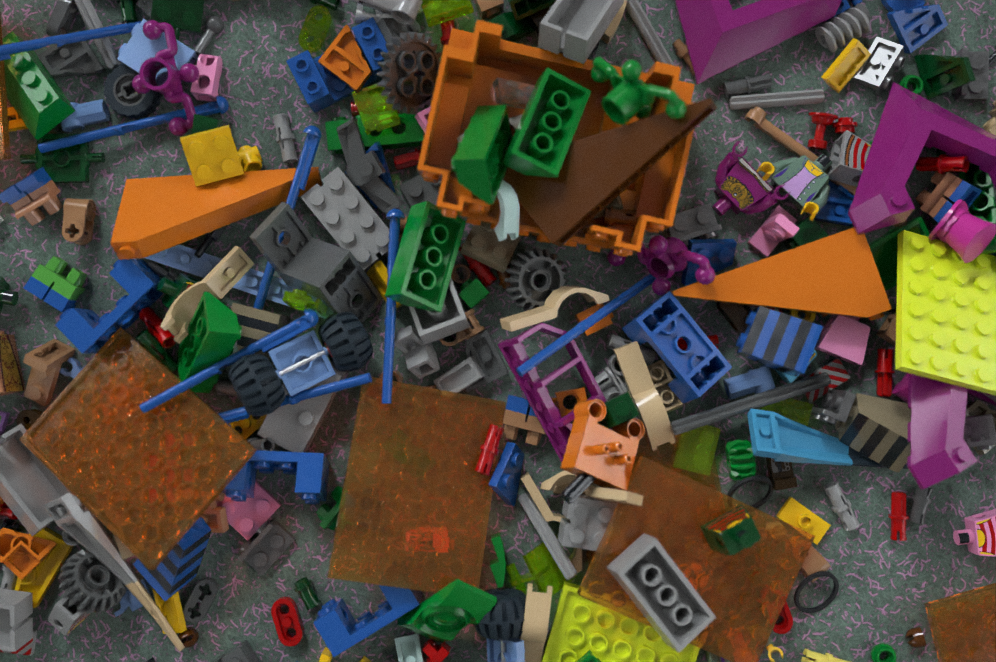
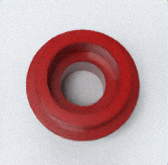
(844, 124)

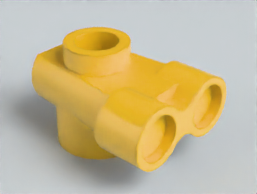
(250, 158)

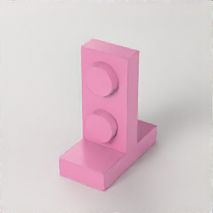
(776, 228)

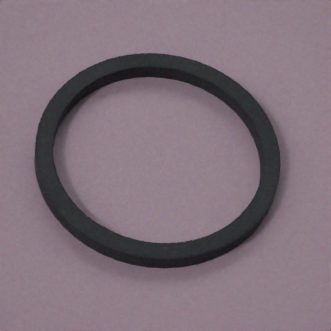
(751, 479)
(807, 580)

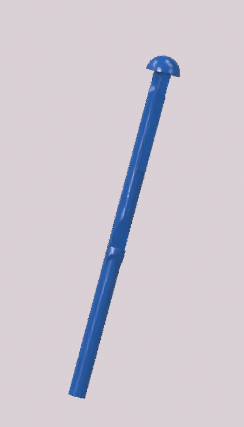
(64, 39)
(220, 105)
(299, 182)
(395, 216)
(585, 325)
(265, 344)
(241, 413)

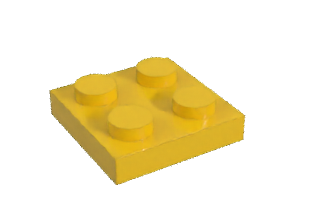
(212, 155)

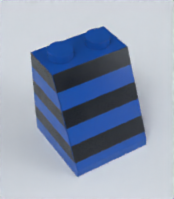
(778, 340)
(180, 564)

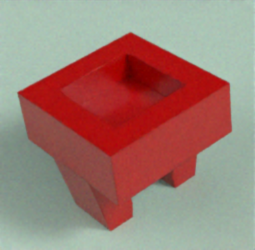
(436, 652)

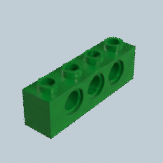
(411, 137)

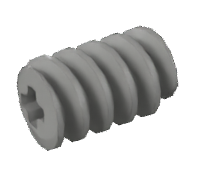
(844, 28)

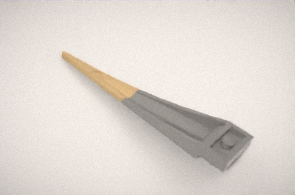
(92, 535)

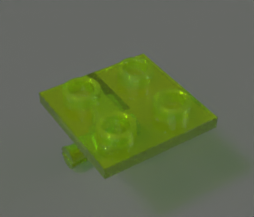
(542, 570)

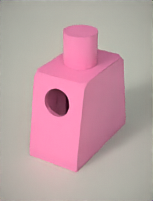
(844, 339)

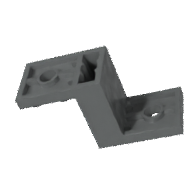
(315, 265)

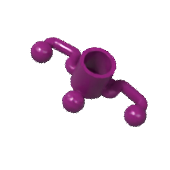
(172, 87)
(664, 259)

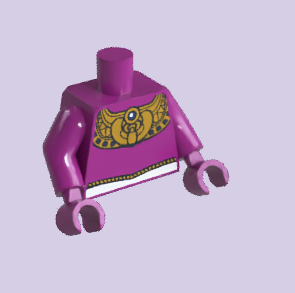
(742, 186)

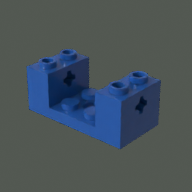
(321, 86)
(662, 326)
(90, 331)
(309, 468)
(342, 631)

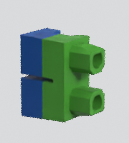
(54, 287)

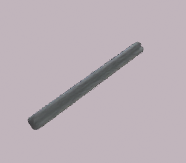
(752, 402)

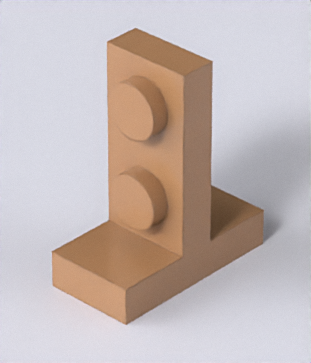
(45, 369)

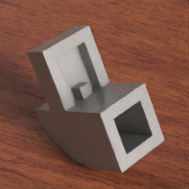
(420, 358)

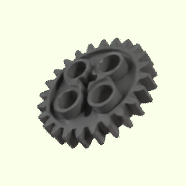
(409, 72)

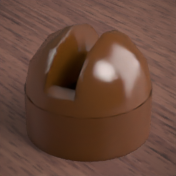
(455, 275)
(188, 632)
(918, 638)

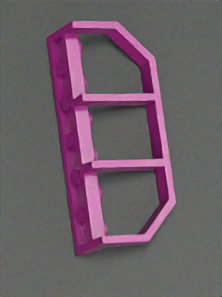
(538, 393)

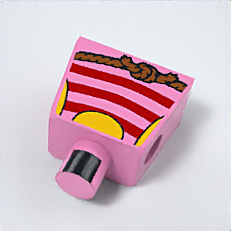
(979, 534)

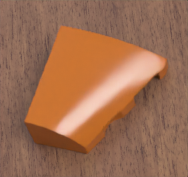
(22, 551)

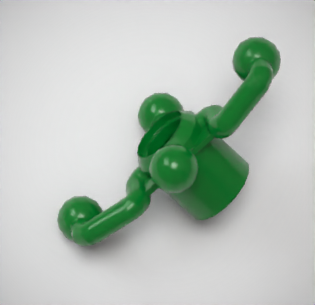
(631, 94)

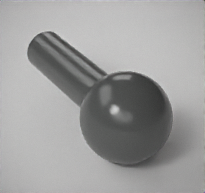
(214, 25)

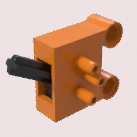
(599, 453)

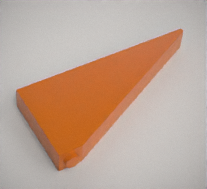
(172, 210)
(818, 277)

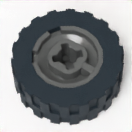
(125, 99)

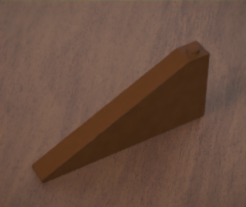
(600, 170)

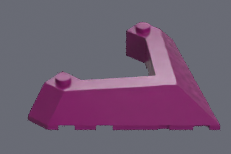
(724, 37)
(903, 131)
(936, 430)

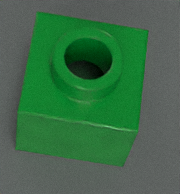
(473, 292)

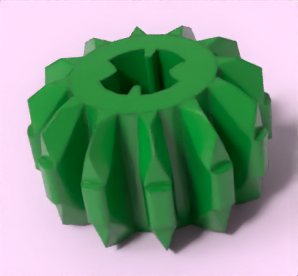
(740, 459)

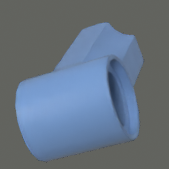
(86, 114)
(753, 381)

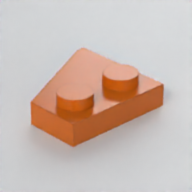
(346, 60)

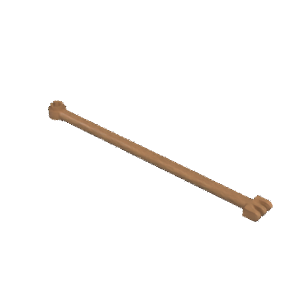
(758, 115)

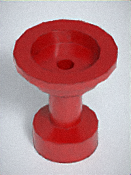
(821, 120)

